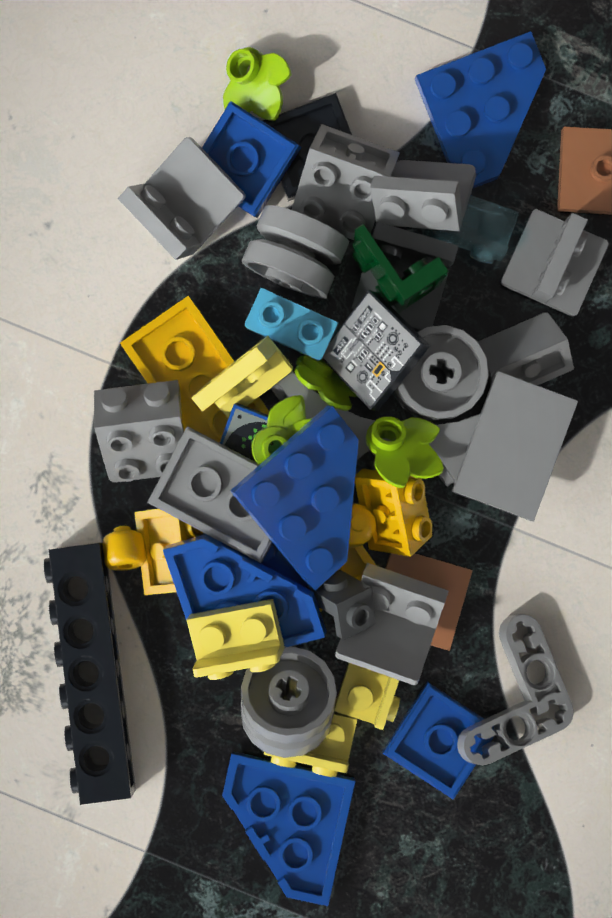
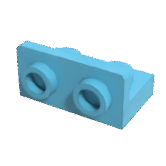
(291, 324)

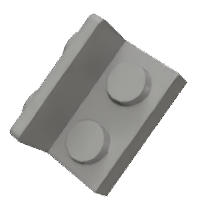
(555, 261)

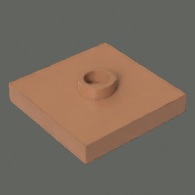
(585, 171)
(442, 575)

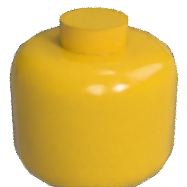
(362, 525)
(123, 549)

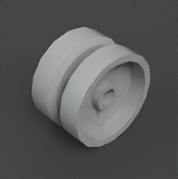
(295, 251)
(464, 372)
(289, 705)

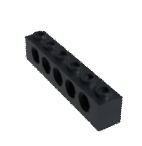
(90, 780)

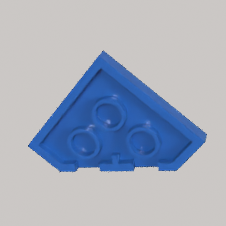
(482, 103)
(306, 496)
(217, 577)
(292, 821)

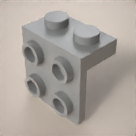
(423, 195)
(138, 428)

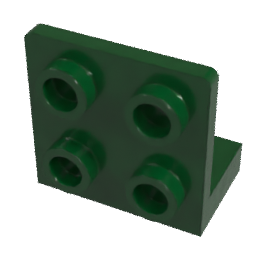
(418, 279)

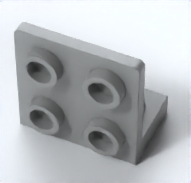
(339, 180)
(184, 199)
(403, 628)

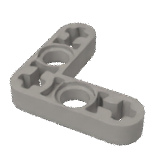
(535, 696)

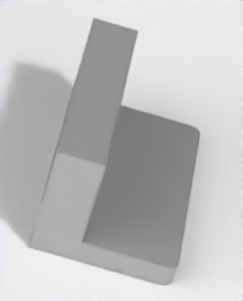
(529, 351)

